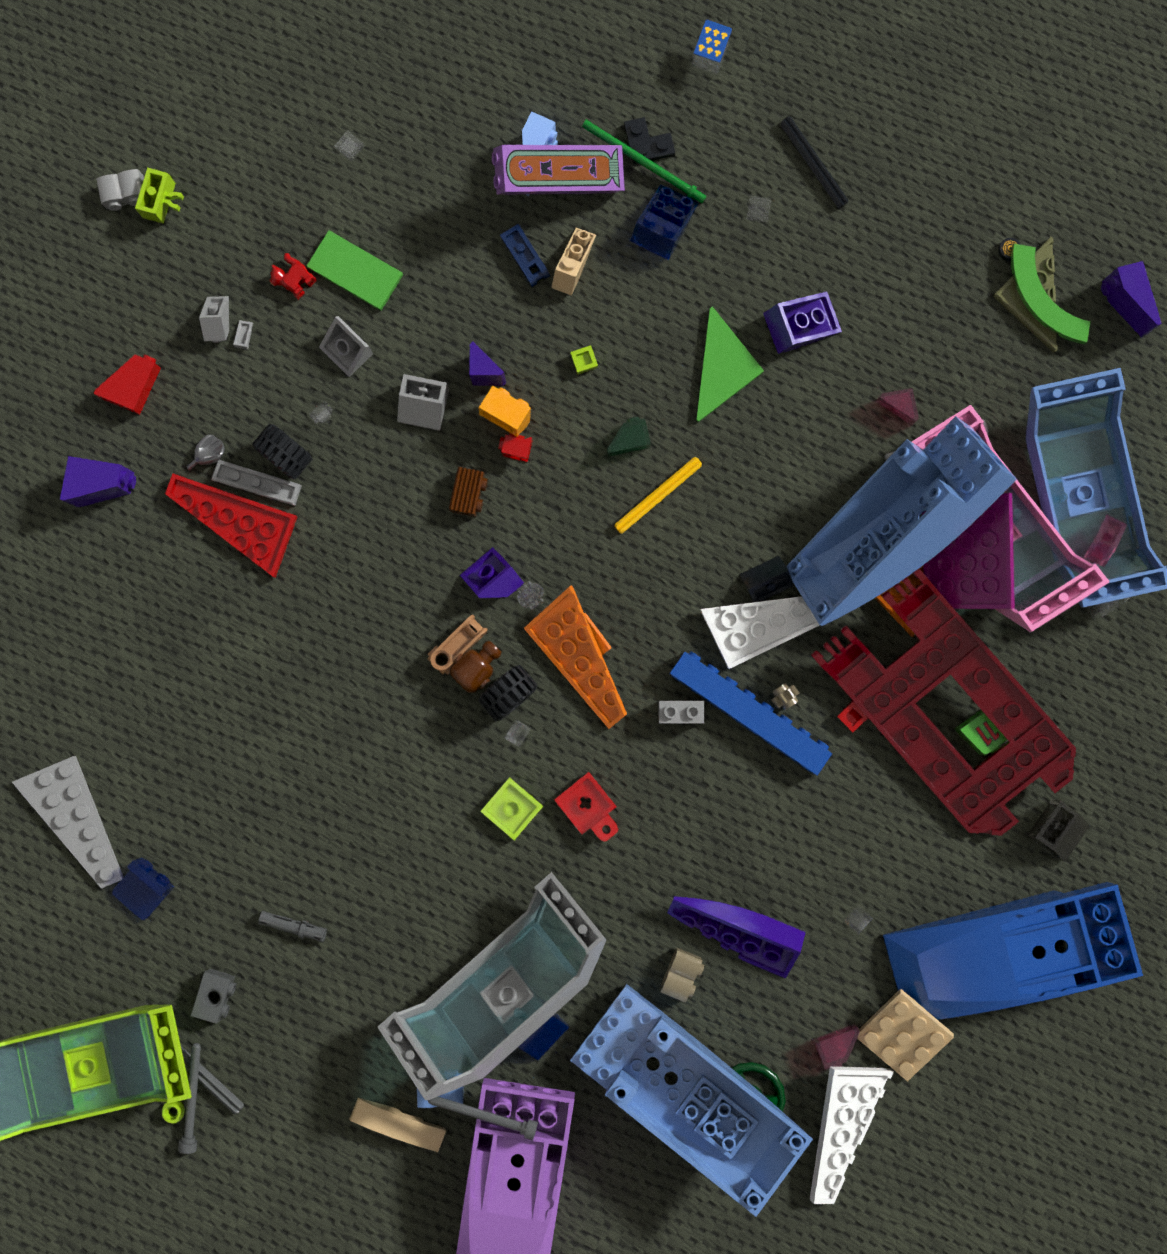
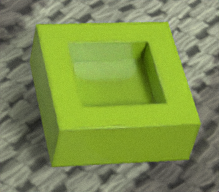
(584, 359)

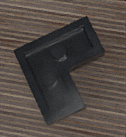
(650, 147)

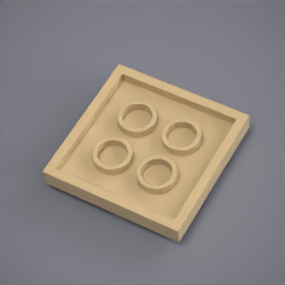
(904, 1035)

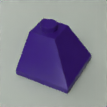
(492, 576)

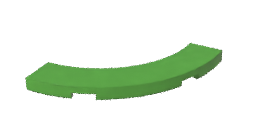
(1039, 302)

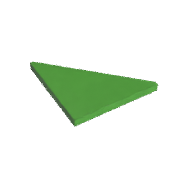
(725, 366)

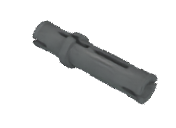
(299, 928)

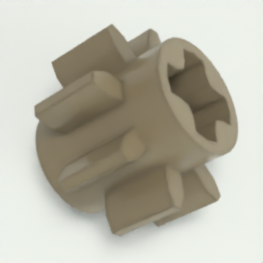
(785, 696)

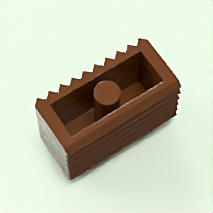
(467, 492)

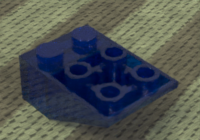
(663, 221)

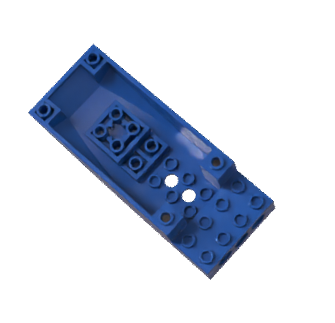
(987, 959)

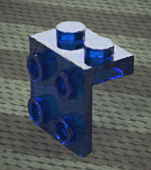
(142, 888)

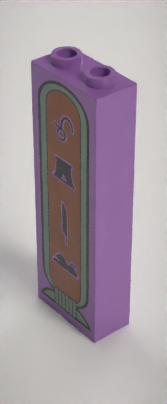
(558, 169)

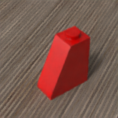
(130, 383)

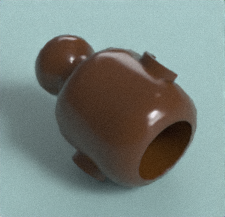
(474, 668)

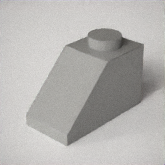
(215, 319)

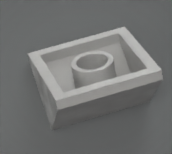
(345, 347)

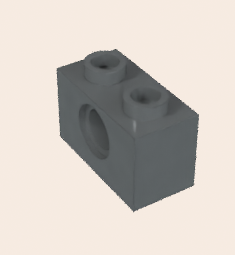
(205, 1007)

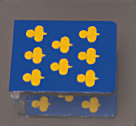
(711, 47)

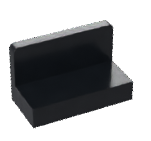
(767, 579)

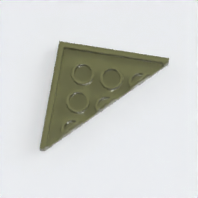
(1011, 300)

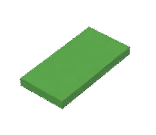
(354, 270)

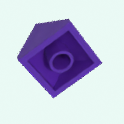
(483, 370)

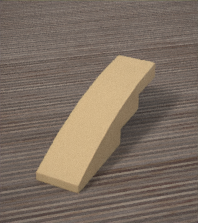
(397, 1125)

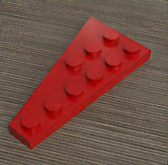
(245, 524)

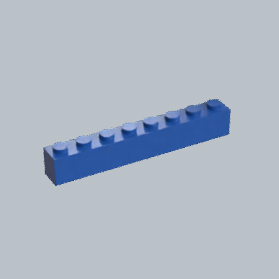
(750, 713)

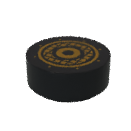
(1006, 247)

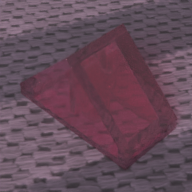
(901, 404)

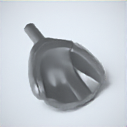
(207, 451)

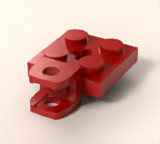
(585, 818)

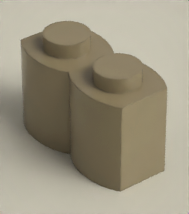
(681, 975)

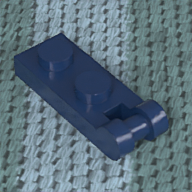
(524, 254)

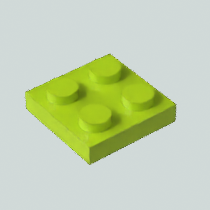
(511, 808)

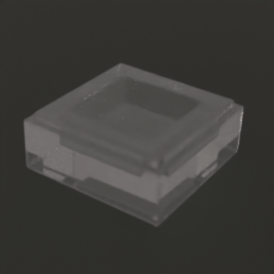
(349, 146)

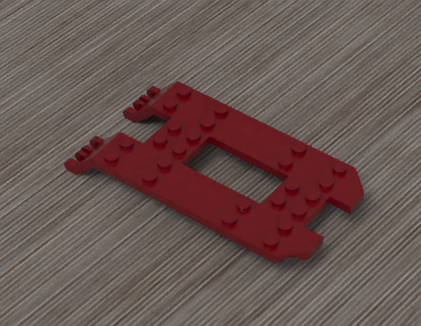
(945, 649)

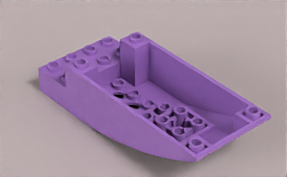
(523, 1219)

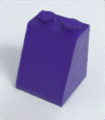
(94, 481)

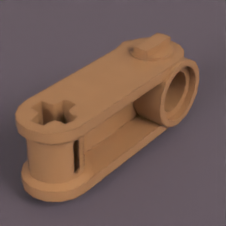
(457, 643)

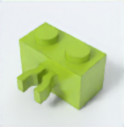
(157, 196)

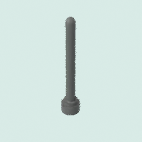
(526, 1128)
(188, 1143)

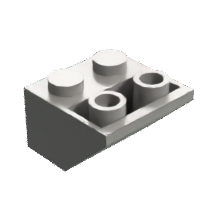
(422, 402)

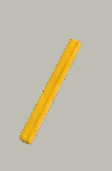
(658, 495)

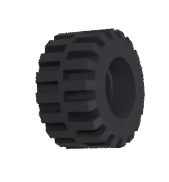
(282, 451)
(507, 693)

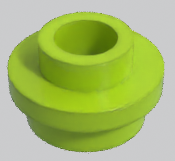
(170, 1118)

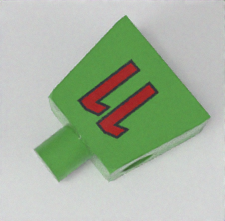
(981, 734)

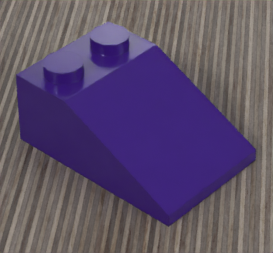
(1132, 297)
(801, 321)

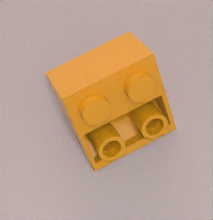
(505, 410)

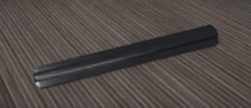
(814, 162)

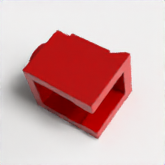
(515, 447)

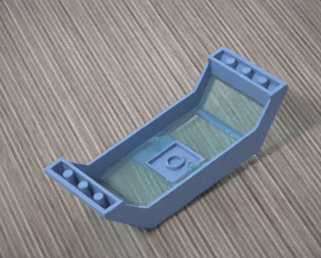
(1087, 473)

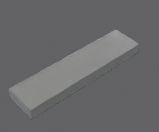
(256, 482)

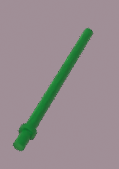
(691, 191)

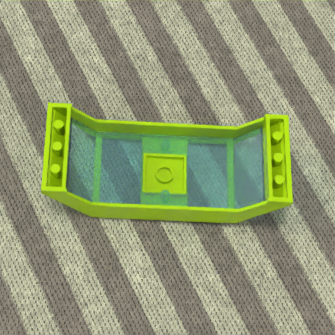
(90, 1069)

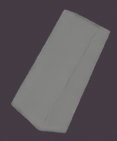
(243, 335)

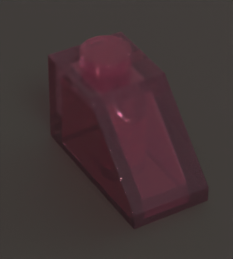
(1105, 541)
(836, 1046)

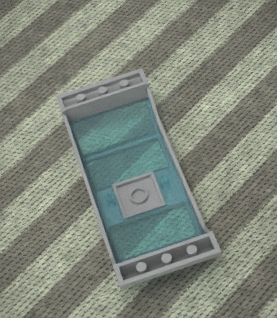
(498, 995)

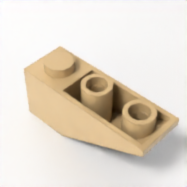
(573, 261)

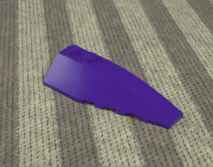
(751, 934)

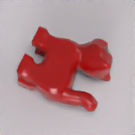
(293, 278)

